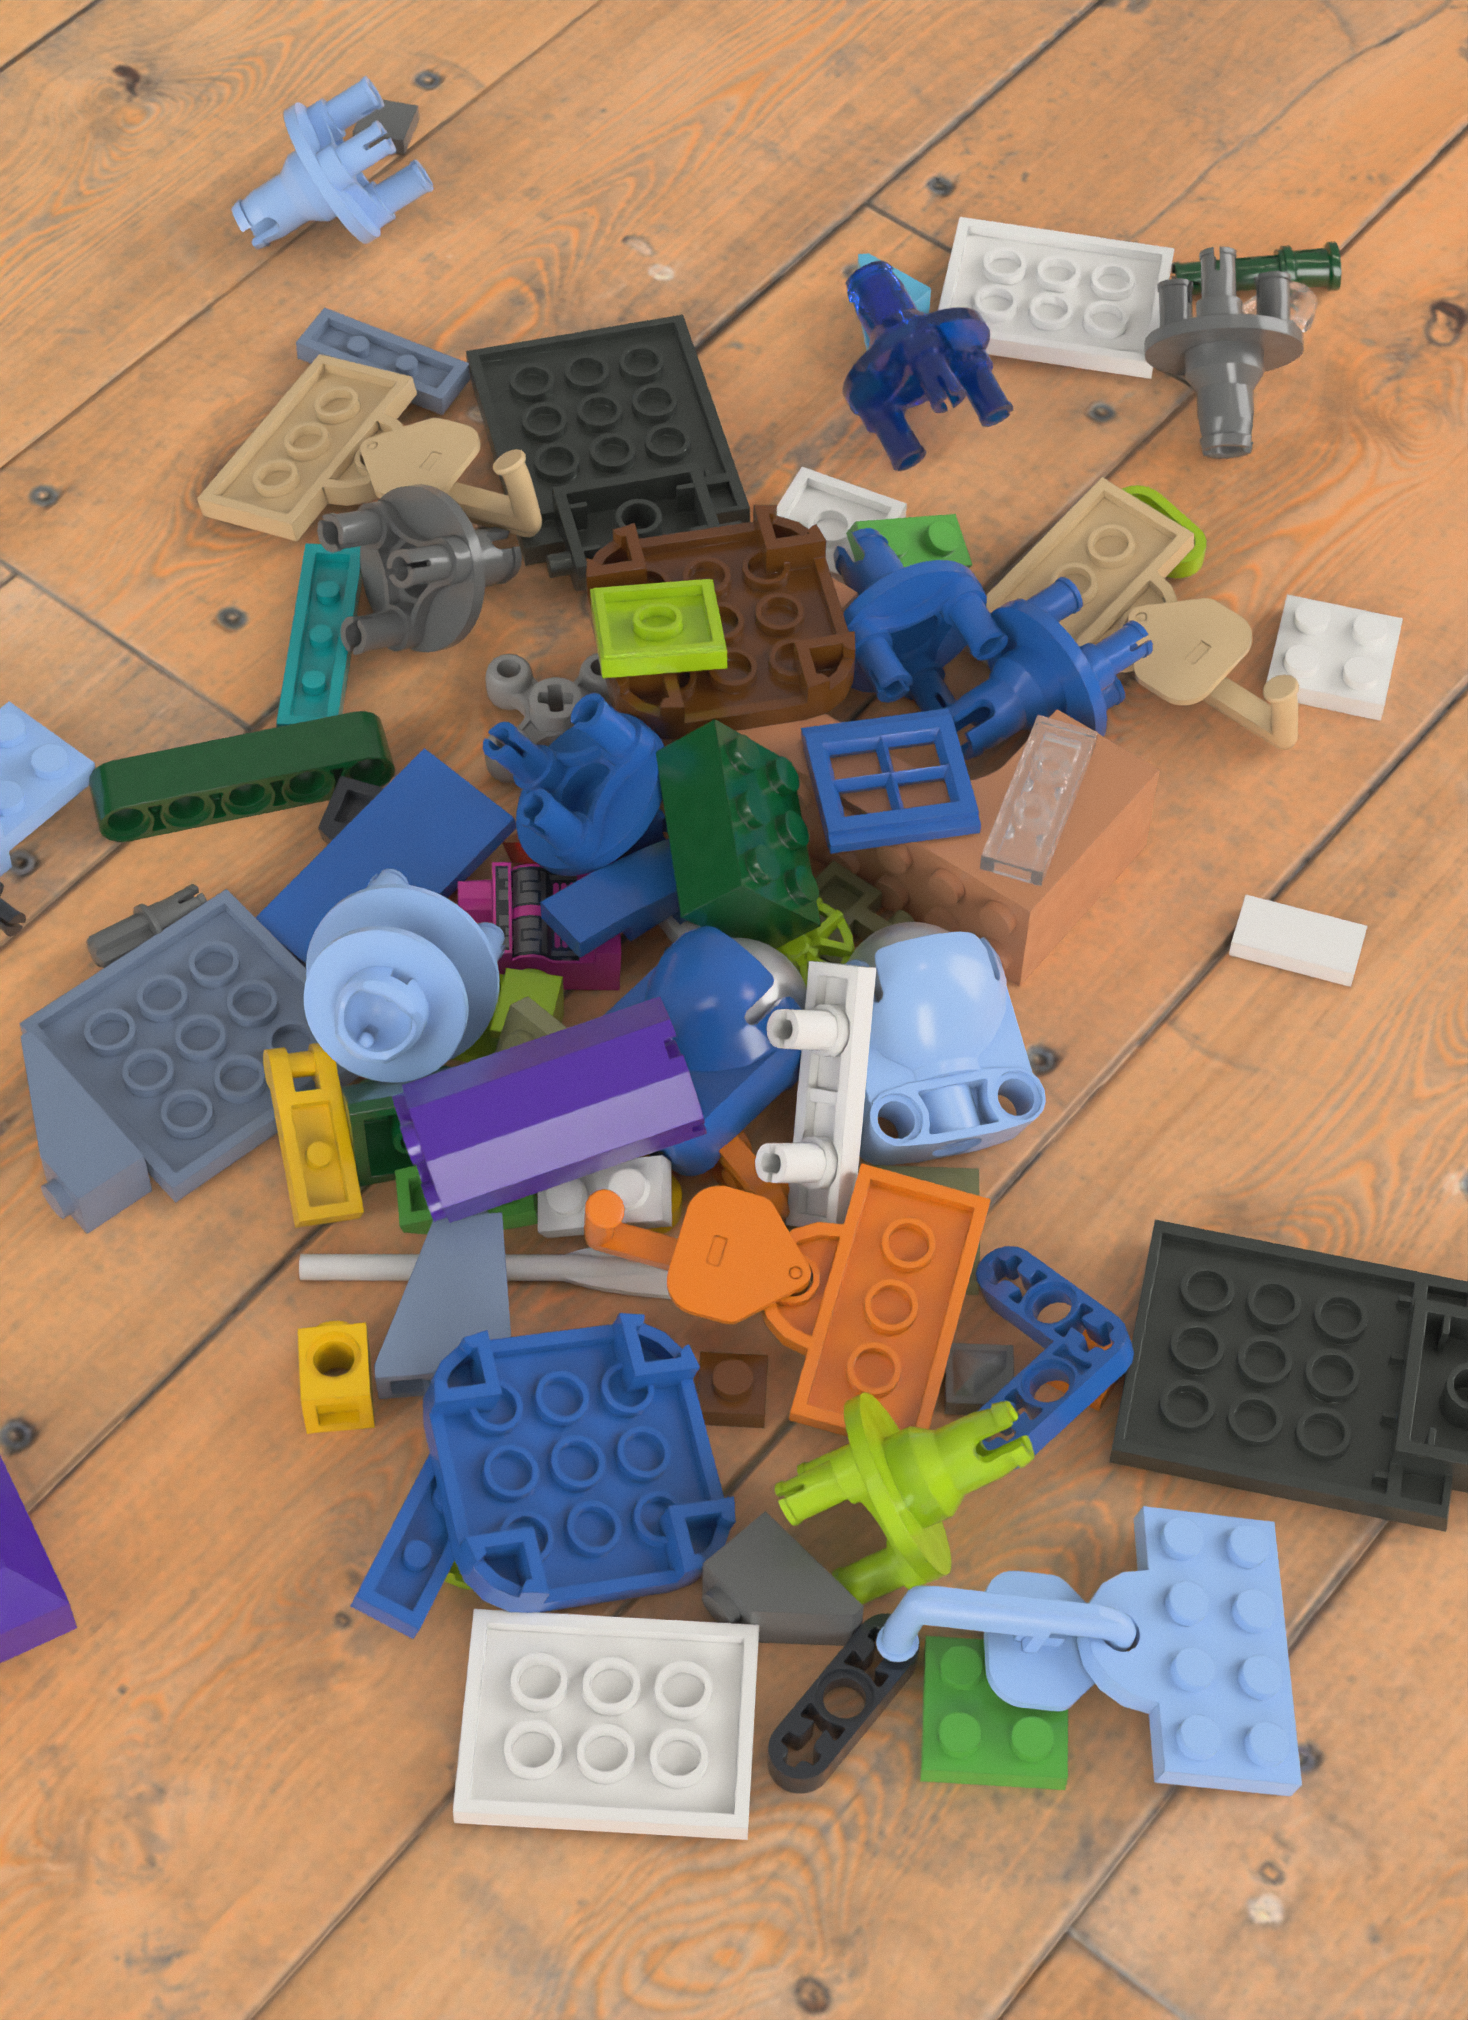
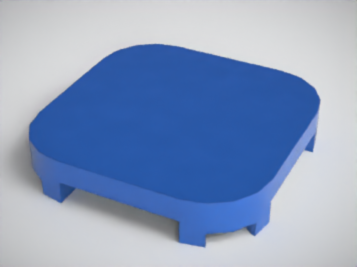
(574, 1466)

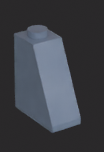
(450, 1295)

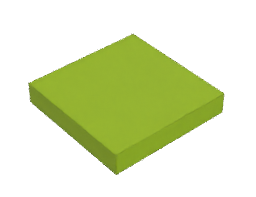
(658, 628)

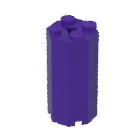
(549, 1111)

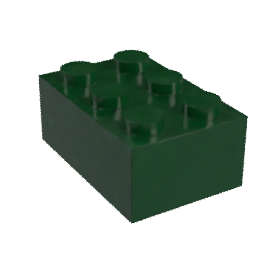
(737, 836)

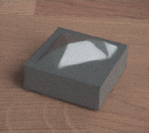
(975, 1375)

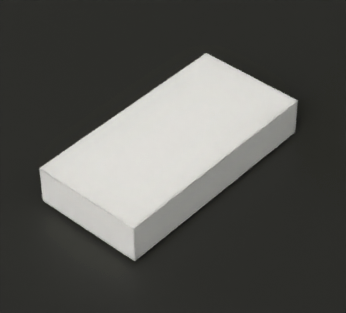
(1298, 940)

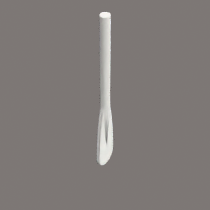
(582, 1268)

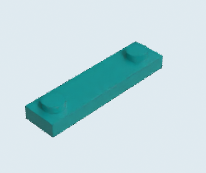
(316, 656)

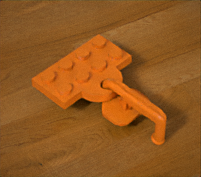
(878, 1295)

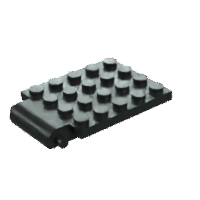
(610, 435)
(1298, 1376)

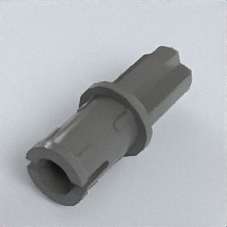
(146, 922)

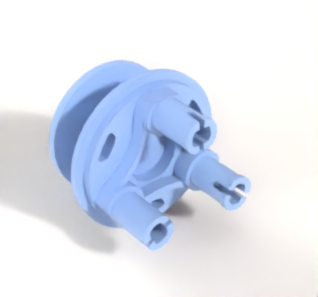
(400, 980)

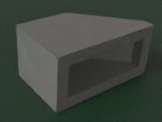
(777, 1584)

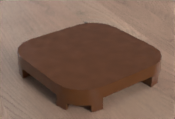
(777, 617)

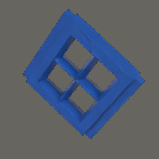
(899, 824)

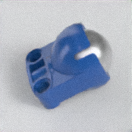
(720, 1008)

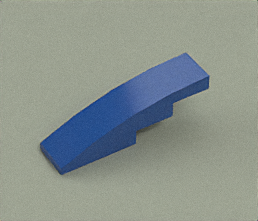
(615, 899)

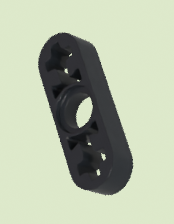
(847, 1671)

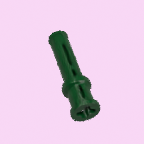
(1307, 266)

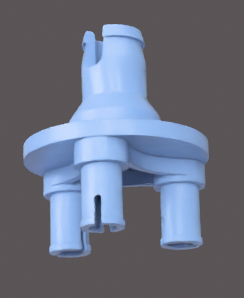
(326, 174)

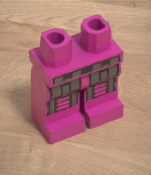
(530, 943)

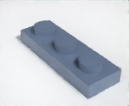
(435, 374)

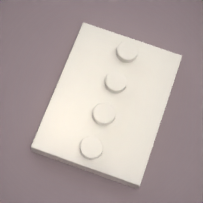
(1059, 294)
(608, 1724)

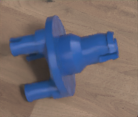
(912, 622)
(1046, 671)
(587, 792)

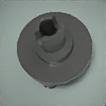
(1223, 348)
(418, 569)

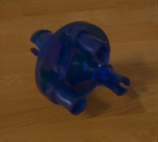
(915, 361)

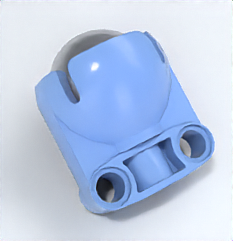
(941, 1047)

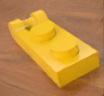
(313, 1137)

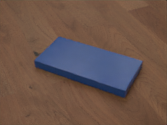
(420, 824)

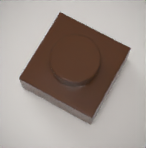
(733, 1389)

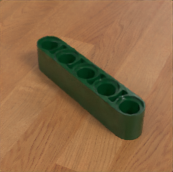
(238, 776)

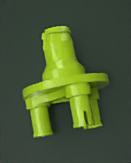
(908, 1485)

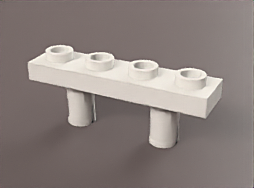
(830, 1094)

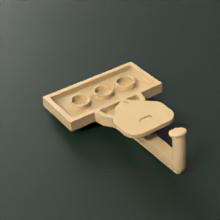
(342, 445)
(1118, 561)

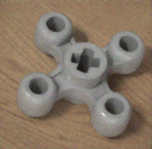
(543, 703)

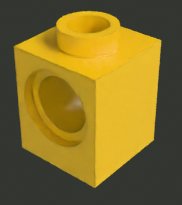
(342, 1400)

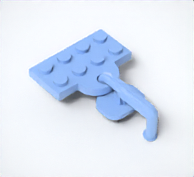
(1199, 1634)

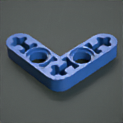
(1065, 1352)

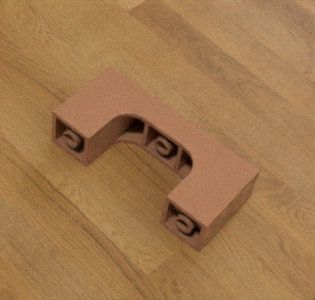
(942, 877)

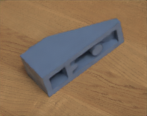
(84, 1154)

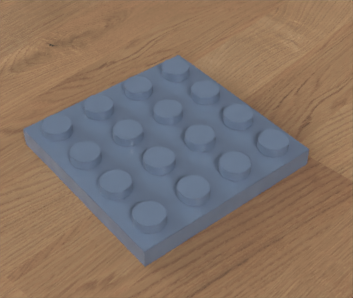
(180, 1037)

